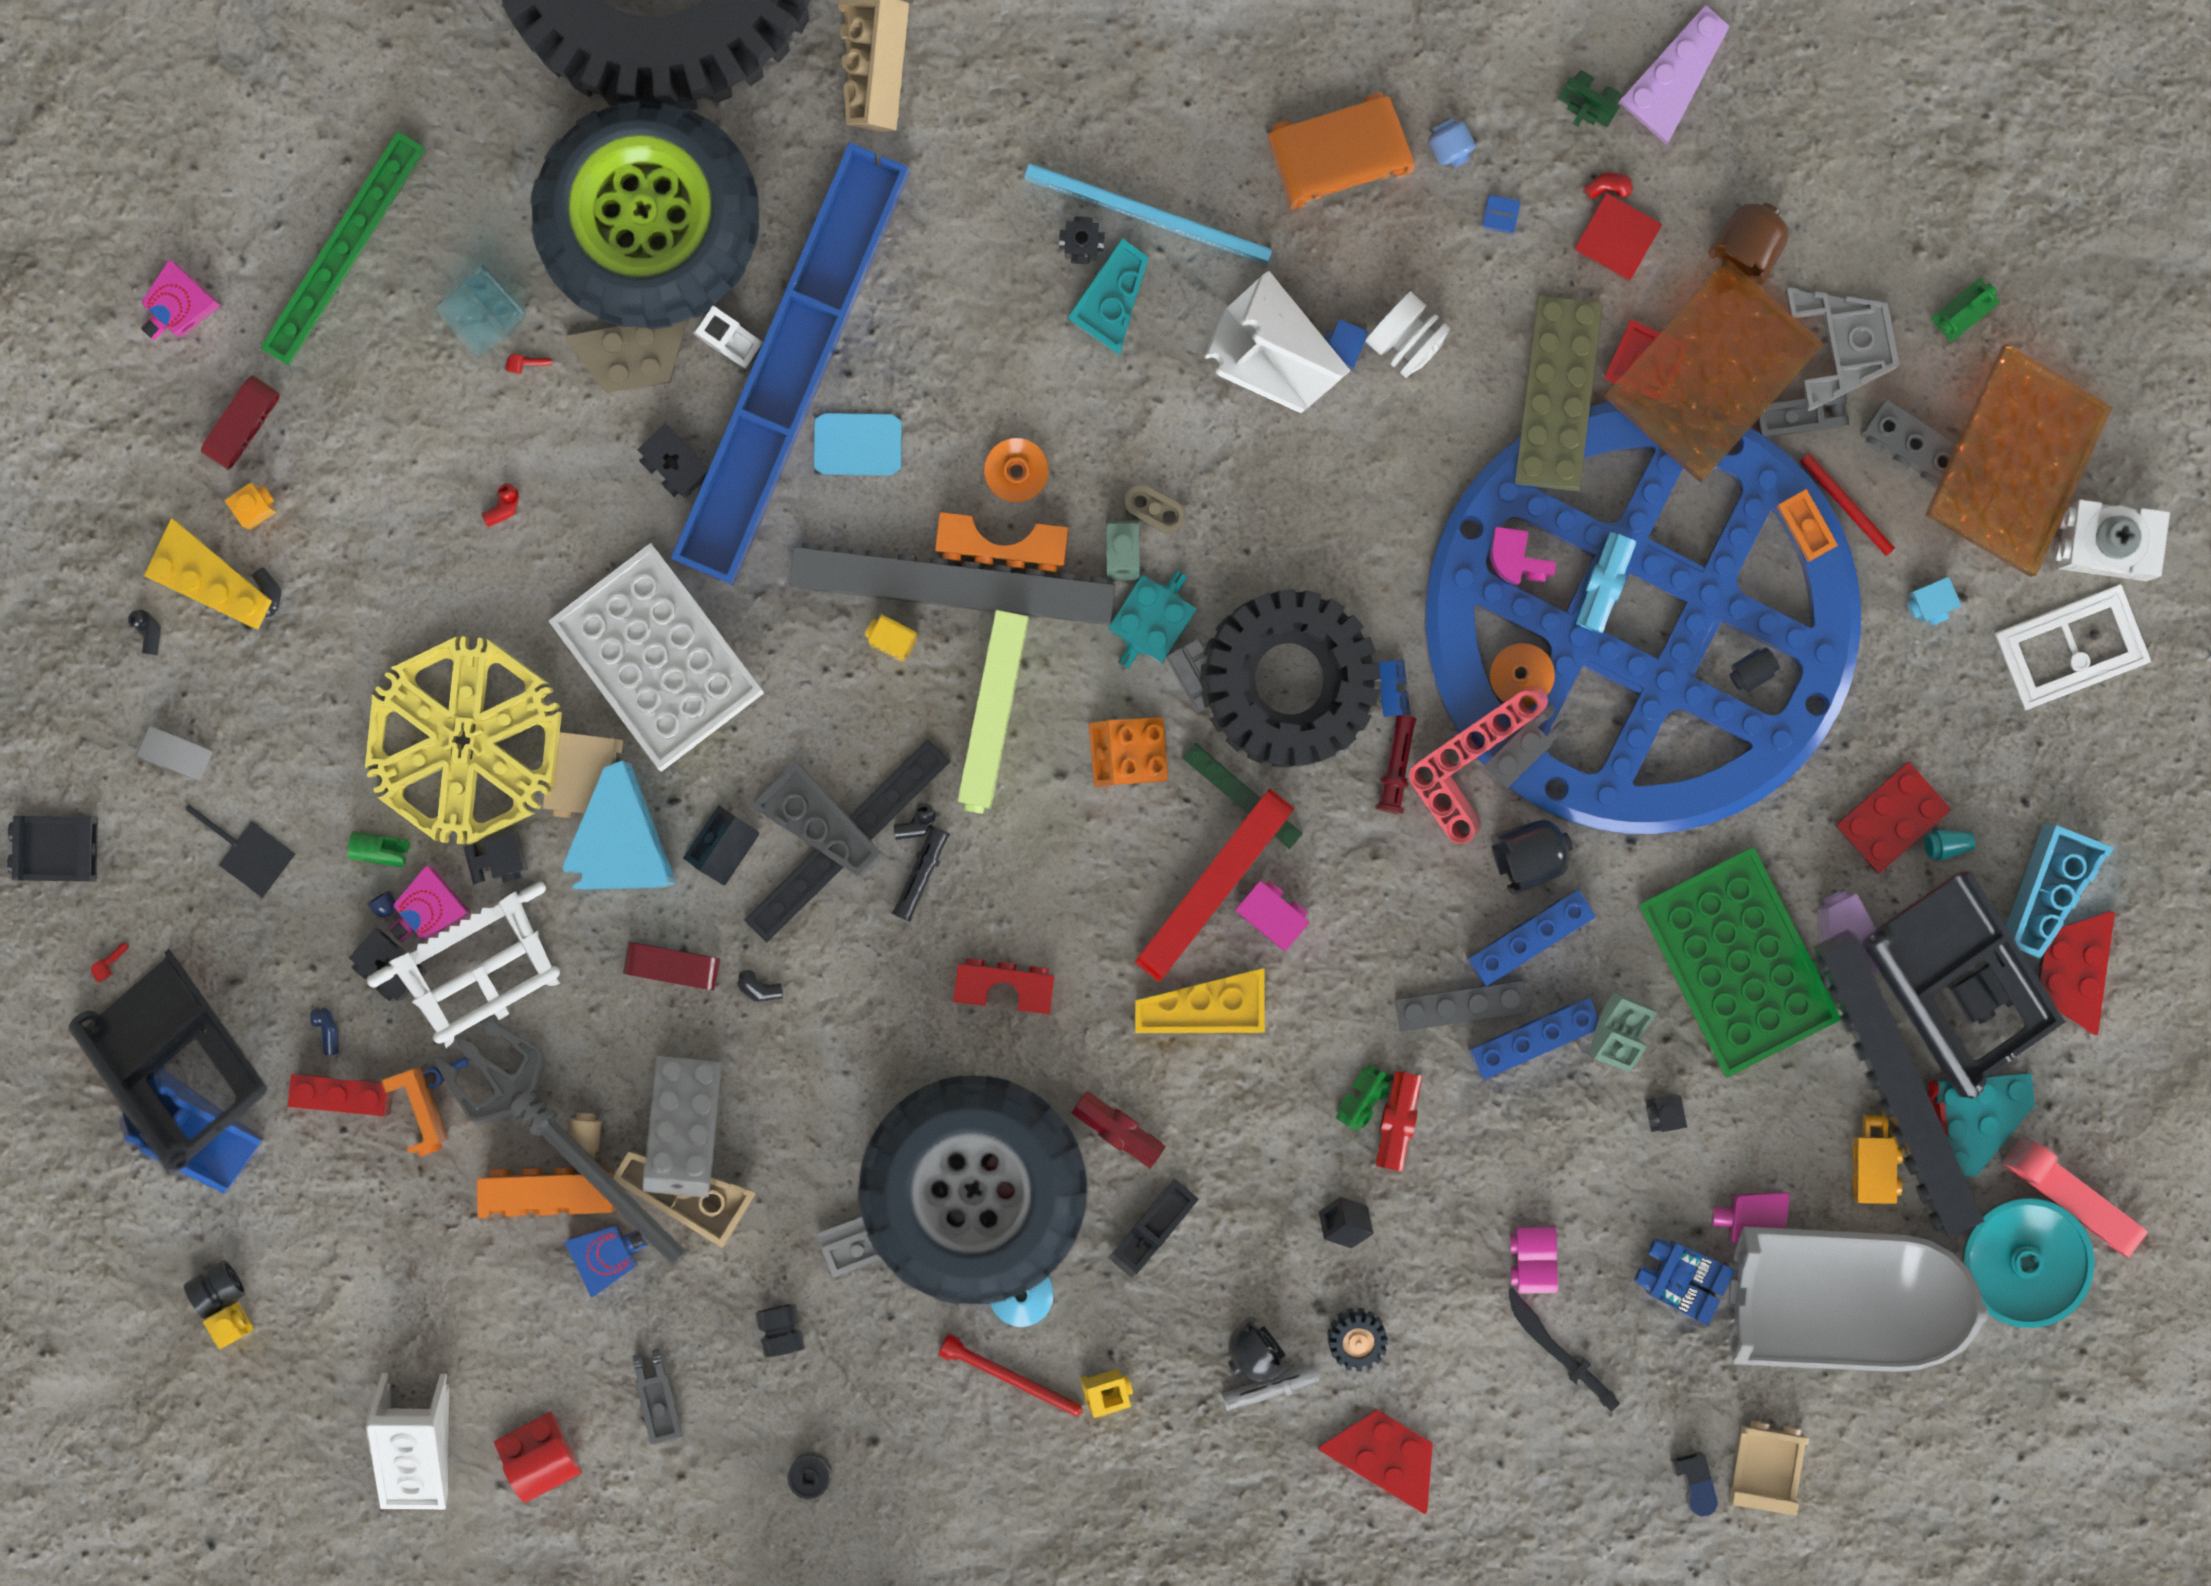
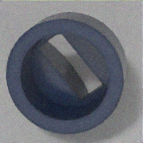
(382, 905)

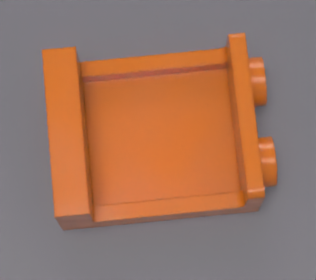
(423, 1107)

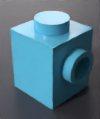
(1933, 602)

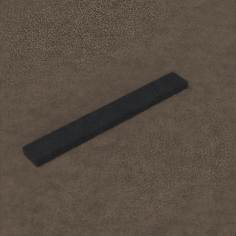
(870, 817)

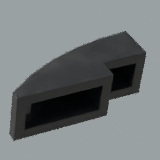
(1153, 1228)

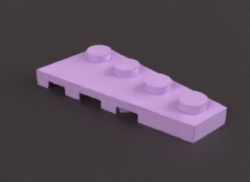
(1672, 79)

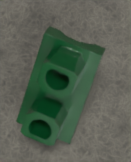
(1588, 103)

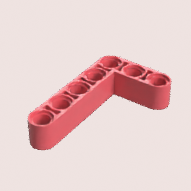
(1468, 751)
(2039, 1170)

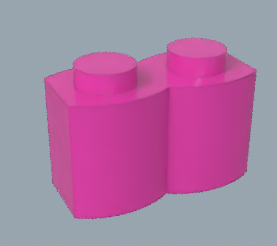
(1535, 1259)

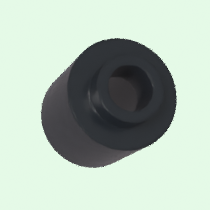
(1754, 669)

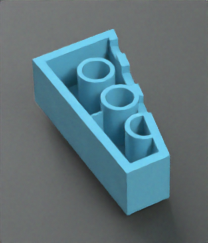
(2052, 886)

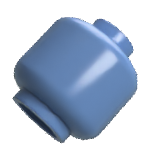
(1451, 143)

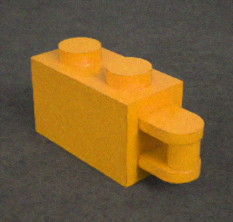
(1876, 1164)

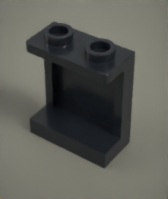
(53, 848)

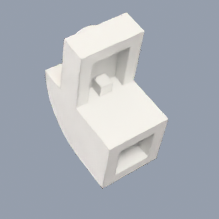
(727, 337)

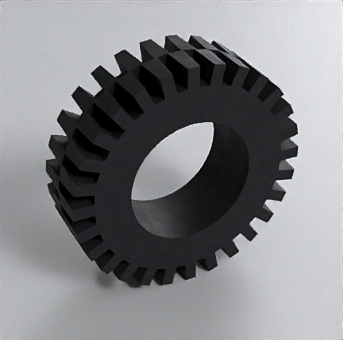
(658, 56)

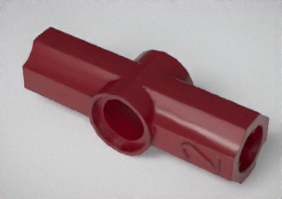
(1118, 1129)

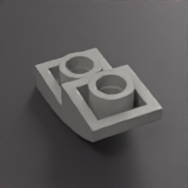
(174, 753)

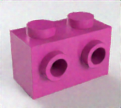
(1273, 915)

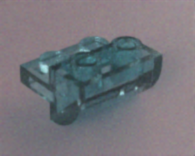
(481, 311)

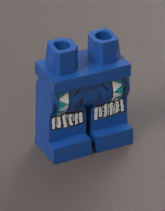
(1673, 1279)

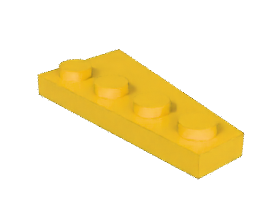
(197, 572)
(1216, 1006)

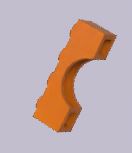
(1042, 547)

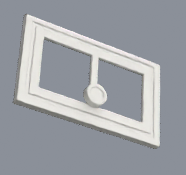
(2085, 676)

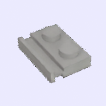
(847, 1247)

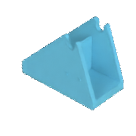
(618, 838)

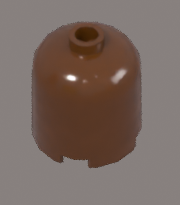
(1752, 240)

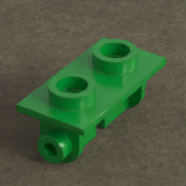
(1966, 309)
(1372, 1088)

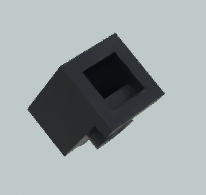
(1666, 1113)

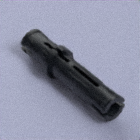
(921, 872)

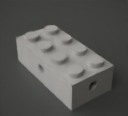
(682, 1126)

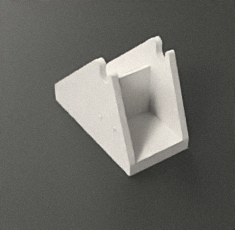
(1274, 348)
(410, 1450)

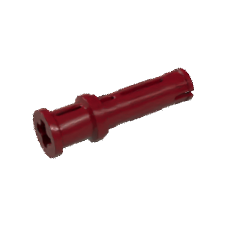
(1394, 780)

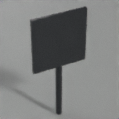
(255, 857)

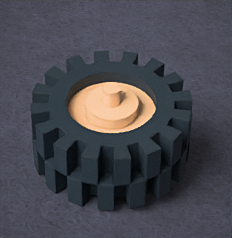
(1357, 1339)

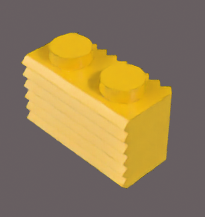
(891, 638)

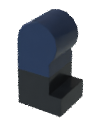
(1701, 1493)

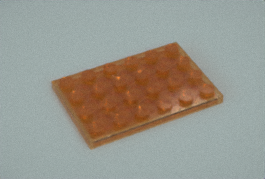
(1713, 370)
(2018, 461)

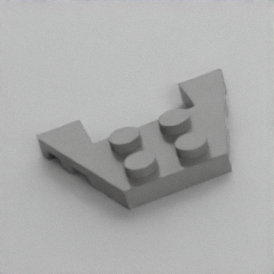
(1858, 338)

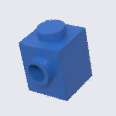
(1347, 342)

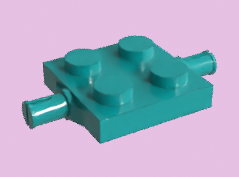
(1152, 619)

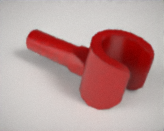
(516, 362)
(101, 970)

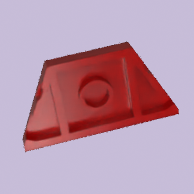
(2076, 969)
(1386, 1456)

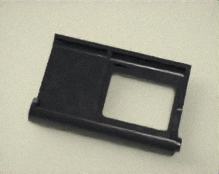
(1938, 943)
(147, 1031)

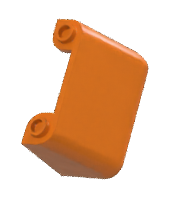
(1339, 150)

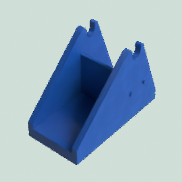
(223, 1157)

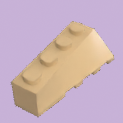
(873, 61)
(709, 1216)

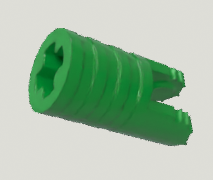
(377, 849)

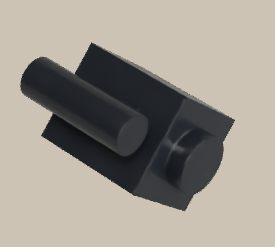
(502, 855)

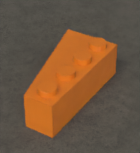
(538, 1193)

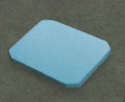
(857, 444)

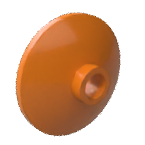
(1016, 453)
(1521, 655)

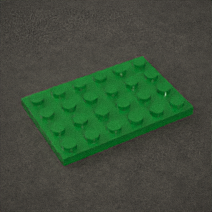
(1739, 962)

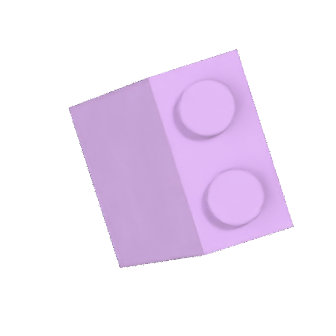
(1842, 913)

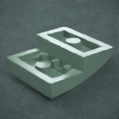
(1620, 1030)

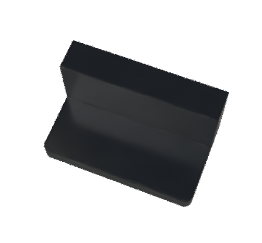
(721, 845)

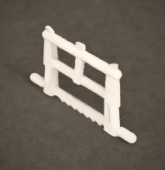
(427, 1000)

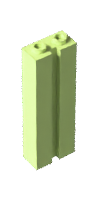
(993, 711)

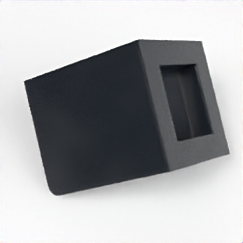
(1346, 1222)

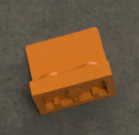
(1128, 751)

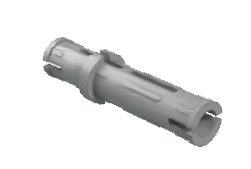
(1261, 1391)

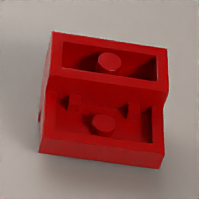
(537, 1457)

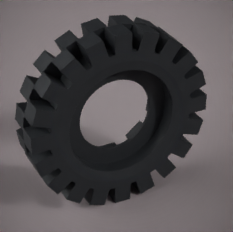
(1346, 668)

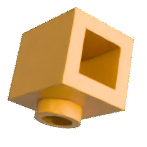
(251, 505)

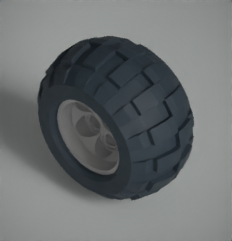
(911, 1223)

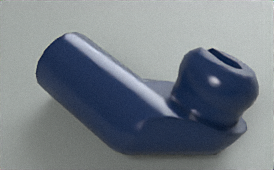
(329, 1030)

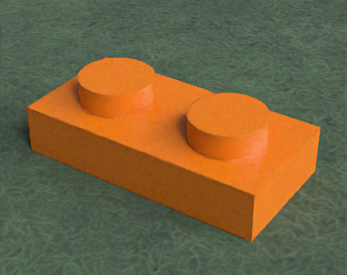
(1807, 525)

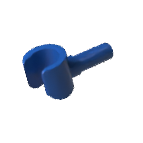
(457, 1065)

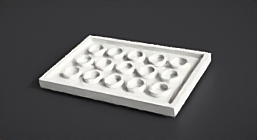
(656, 657)

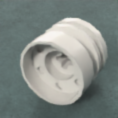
(1408, 335)

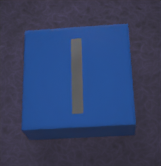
(1501, 214)

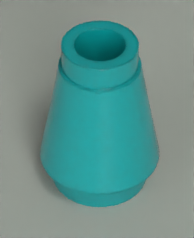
(1947, 844)

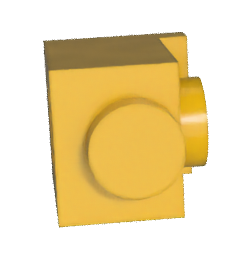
(228, 1325)
(1110, 1401)

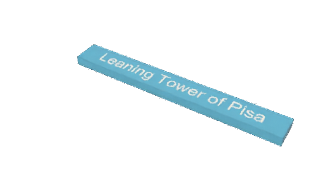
(1148, 214)

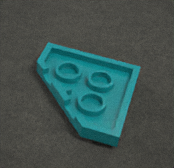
(1985, 1122)

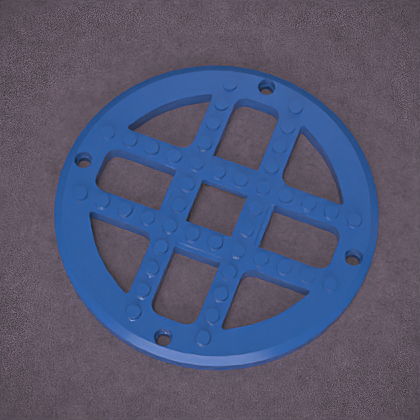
(1711, 593)

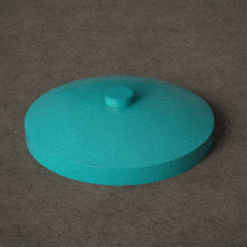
(2030, 1262)

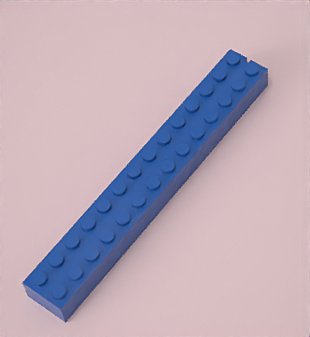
(791, 364)

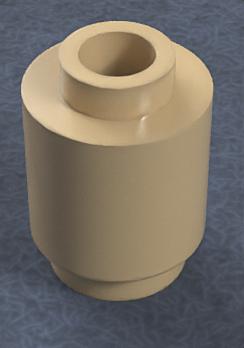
(586, 1132)

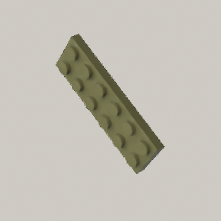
(1559, 393)

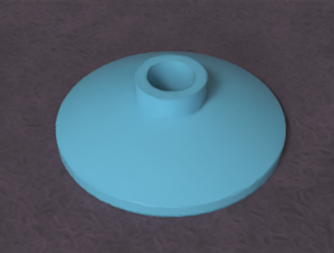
(1028, 1311)

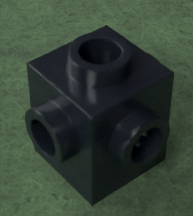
(1081, 252)

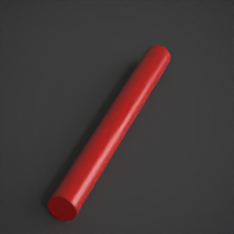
(1847, 504)

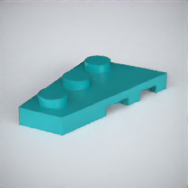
(1110, 297)

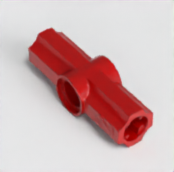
(1398, 1121)

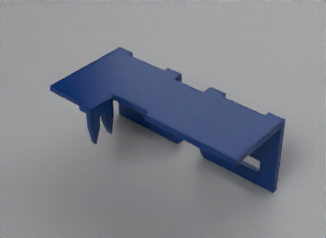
(1389, 693)

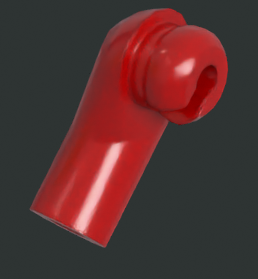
(1609, 181)
(505, 506)

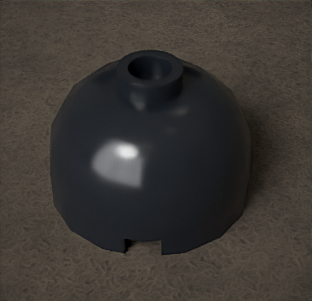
(1255, 1352)

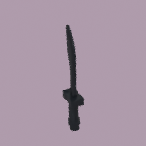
(1533, 1326)

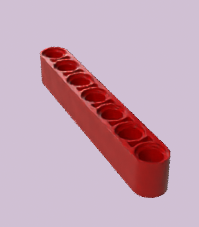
(1214, 885)

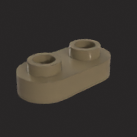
(1156, 506)

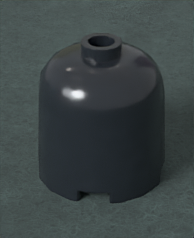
(1531, 854)

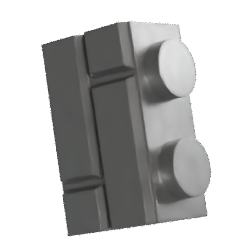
(1187, 667)

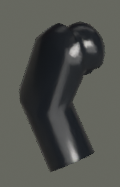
(269, 588)
(149, 629)
(919, 824)
(755, 990)

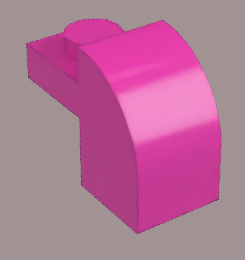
(1508, 557)

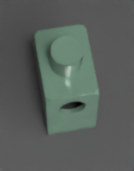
(1122, 549)

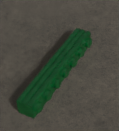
(1234, 789)

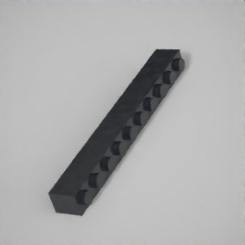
(1897, 1083)

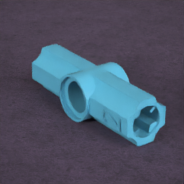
(1606, 582)

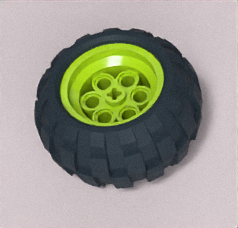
(702, 253)

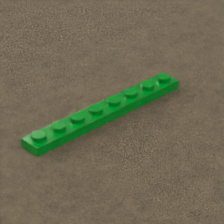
(343, 248)

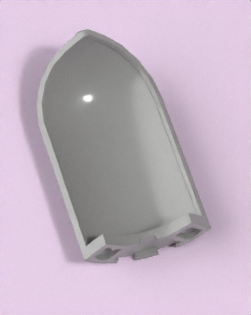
(1849, 1301)

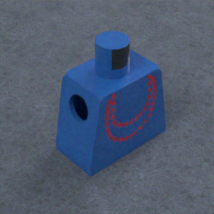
(604, 1255)

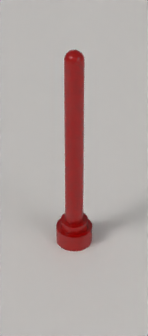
(954, 1349)

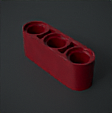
(240, 422)
(671, 966)

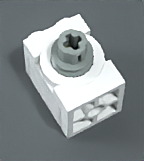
(2112, 540)

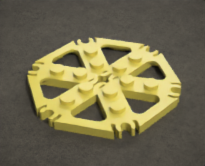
(443, 728)

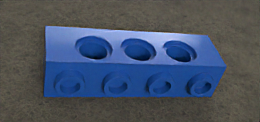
(1531, 937)
(1534, 1038)

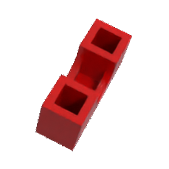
(975, 980)
(339, 1095)

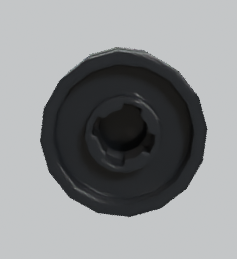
(210, 1291)
(779, 1330)
(810, 1475)

